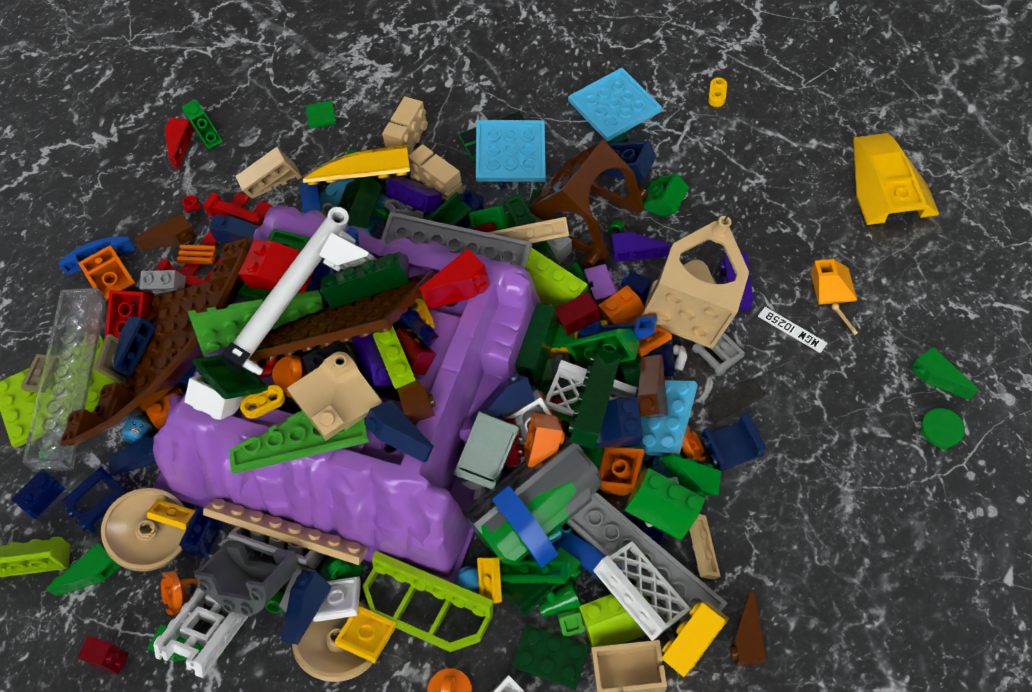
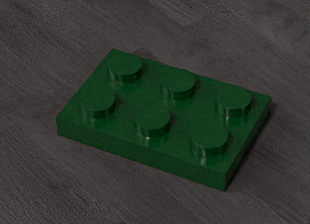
(550, 657)

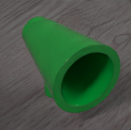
(563, 600)

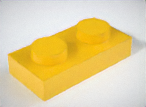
(170, 514)
(489, 578)

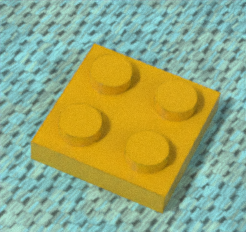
(365, 634)

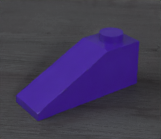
(632, 246)
(371, 363)

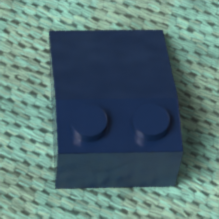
(636, 155)
(620, 424)

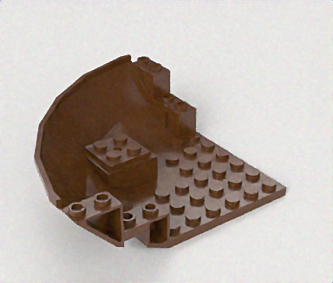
(168, 352)

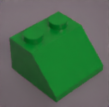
(665, 194)

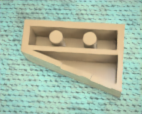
(267, 172)

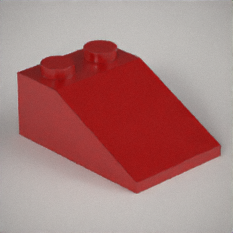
(267, 264)
(456, 282)
(125, 304)

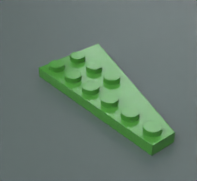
(220, 327)
(291, 441)

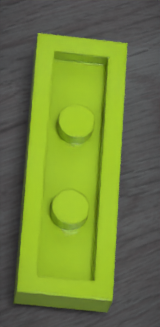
(394, 358)

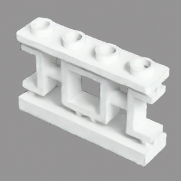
(213, 642)

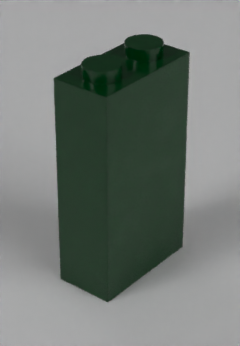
(538, 343)

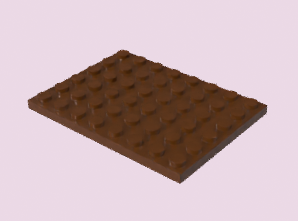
(341, 323)

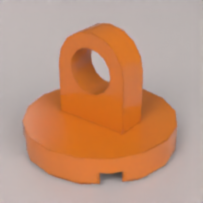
(287, 372)
(692, 446)
(174, 591)
(449, 681)

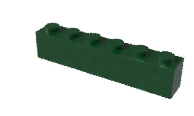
(595, 398)

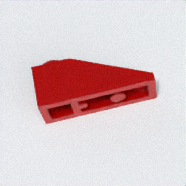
(178, 135)

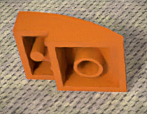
(106, 272)

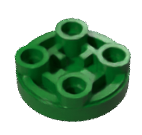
(942, 428)

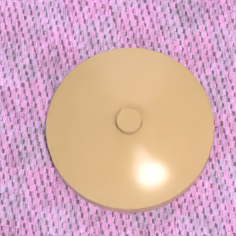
(135, 539)
(324, 659)

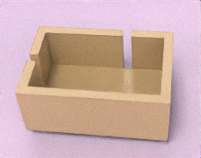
(412, 117)
(434, 173)
(629, 667)

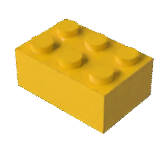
(693, 637)

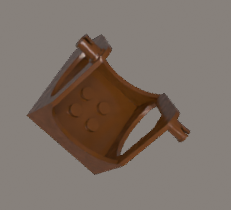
(571, 189)

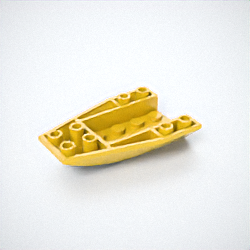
(363, 164)
(888, 180)

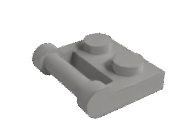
(390, 204)
(725, 349)

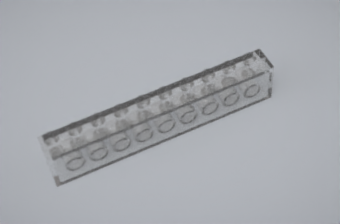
(64, 378)

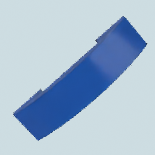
(310, 197)
(69, 263)
(642, 328)
(525, 526)
(582, 551)

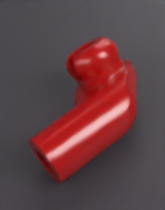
(267, 368)

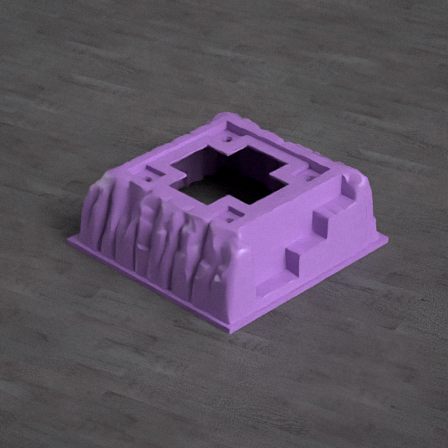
(363, 490)

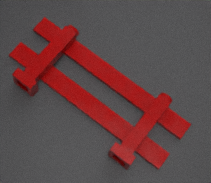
(215, 206)

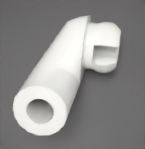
(681, 357)

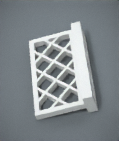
(577, 374)
(631, 596)

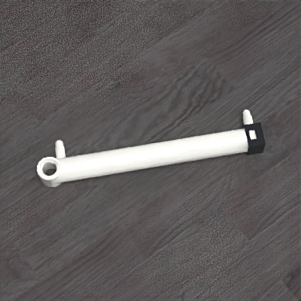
(239, 352)

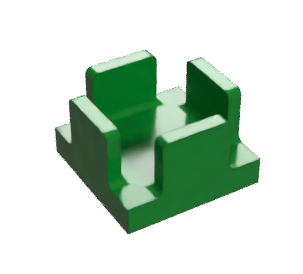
(492, 214)

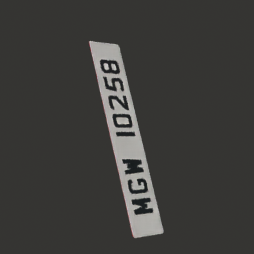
(792, 329)

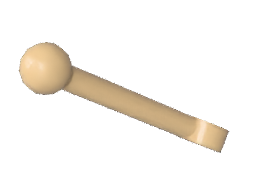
(835, 306)

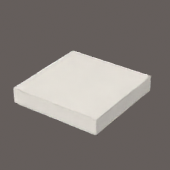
(341, 600)

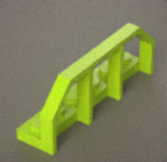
(440, 589)

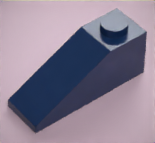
(231, 229)
(132, 343)
(507, 397)
(396, 430)
(132, 457)
(303, 604)

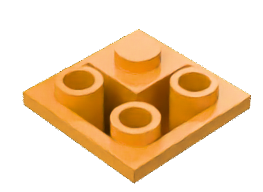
(832, 282)

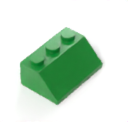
(618, 339)
(664, 504)

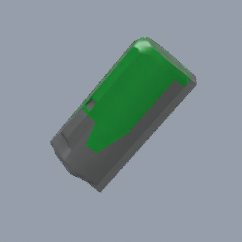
(549, 490)

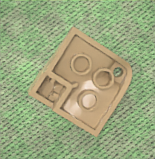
(334, 395)

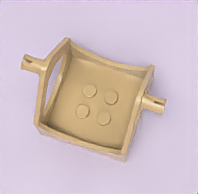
(686, 295)

